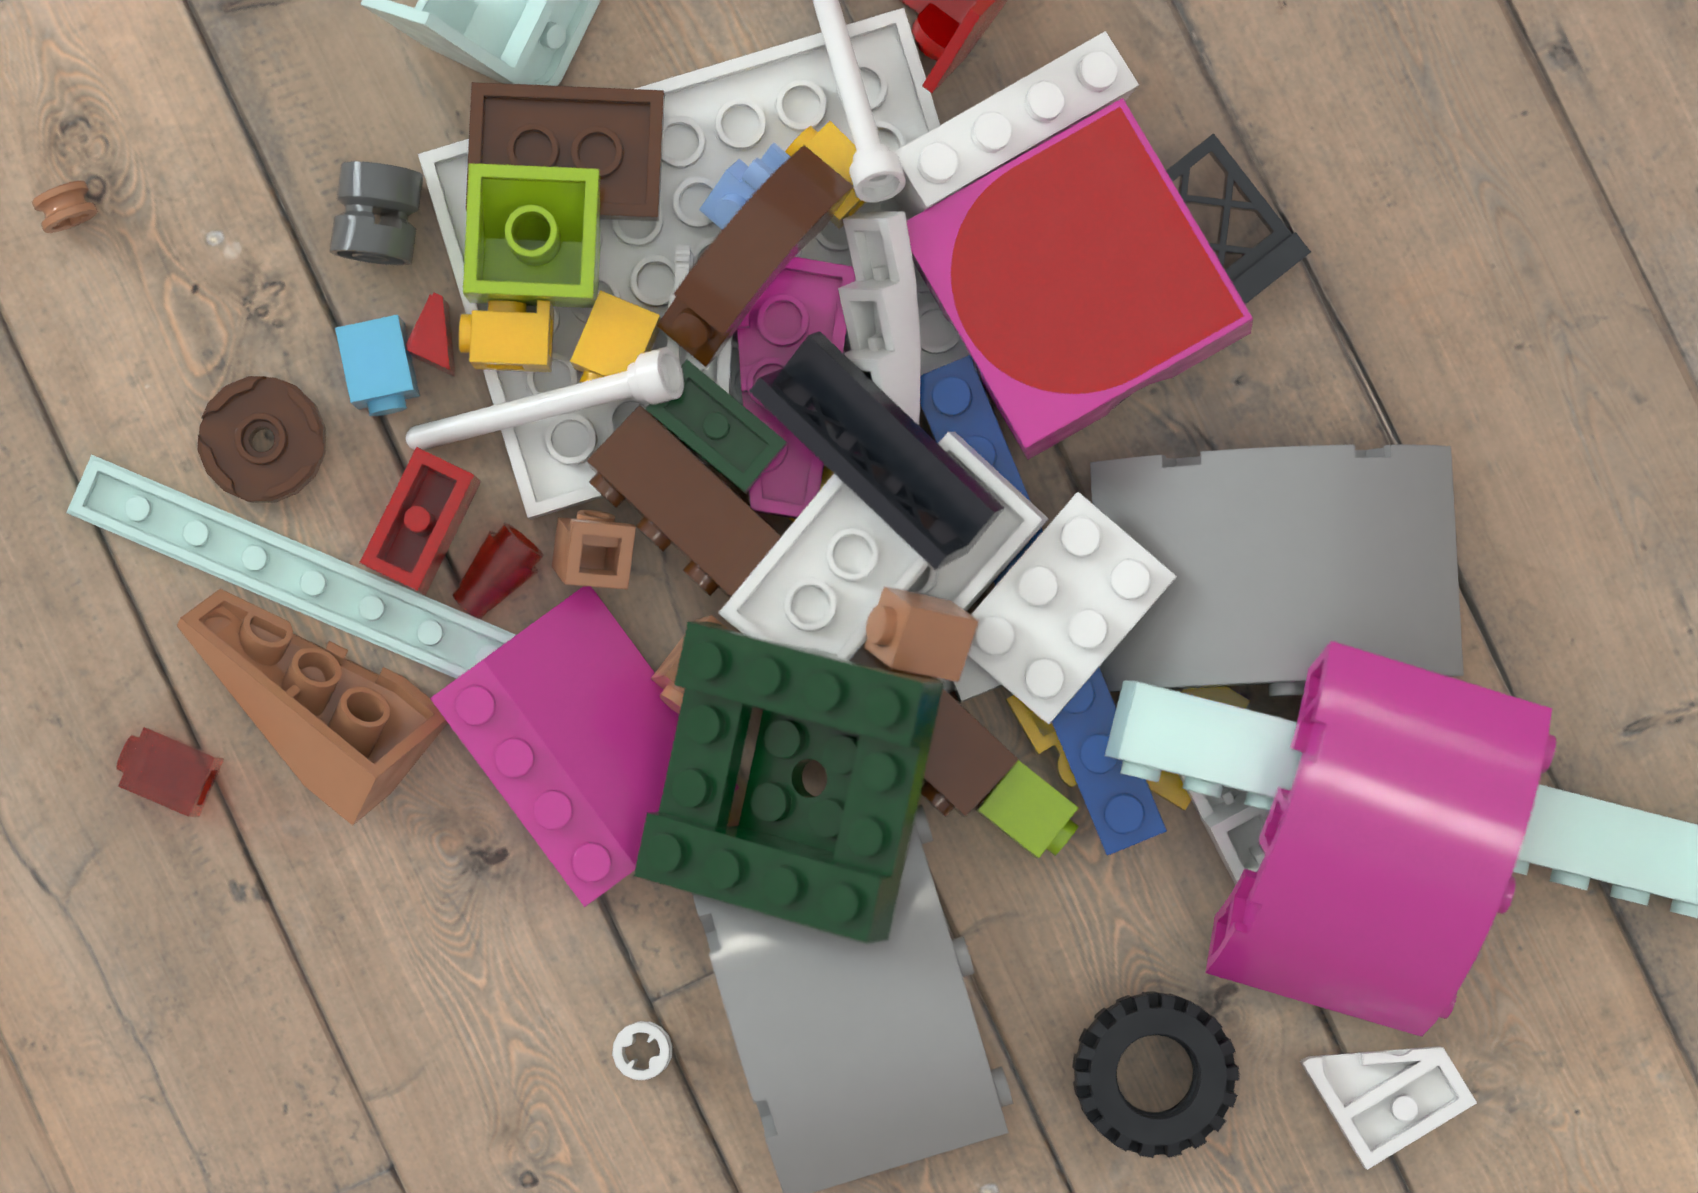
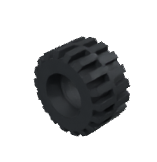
(1201, 1107)

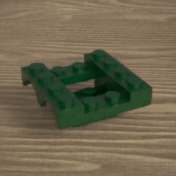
(794, 854)

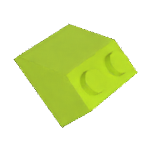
(532, 235)

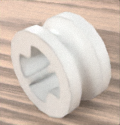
(656, 1063)

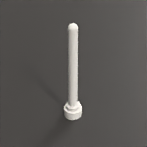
(875, 168)
(652, 378)

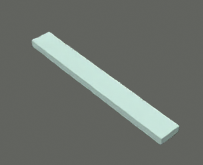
(283, 569)

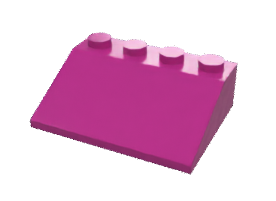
(570, 738)

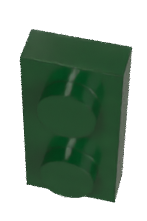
(719, 429)

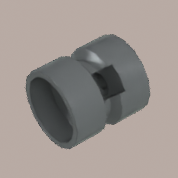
(376, 190)

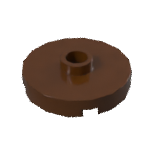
(229, 431)

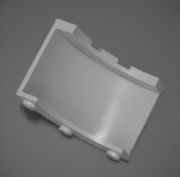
(1284, 558)
(856, 1044)

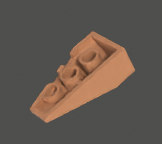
(327, 717)

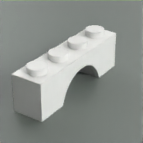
(1012, 123)

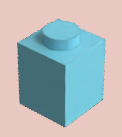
(377, 365)

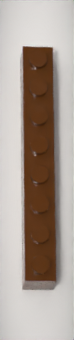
(727, 541)

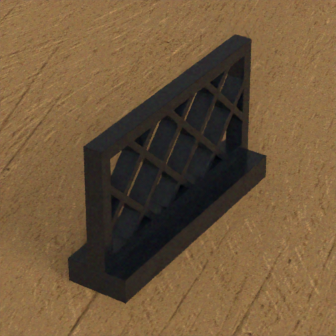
(1267, 259)

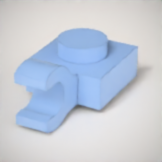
(740, 184)

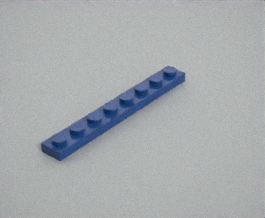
(1117, 802)

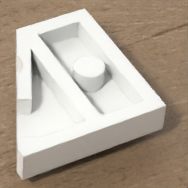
(1388, 1096)

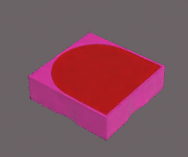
(1076, 278)

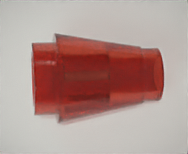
(497, 570)

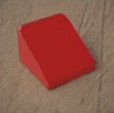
(432, 336)

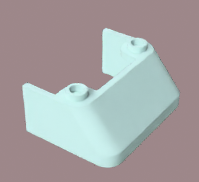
(498, 38)

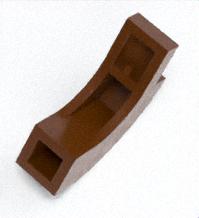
(752, 253)

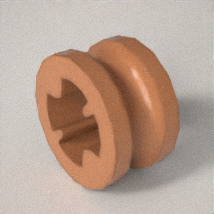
(64, 206)

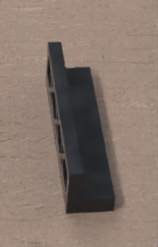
(878, 451)

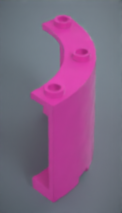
(1387, 842)

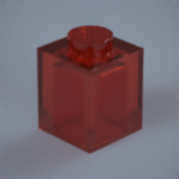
(168, 771)

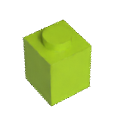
(1030, 811)

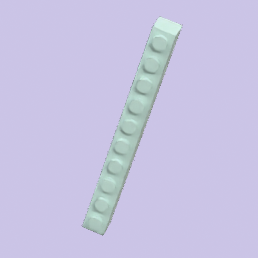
(1252, 753)

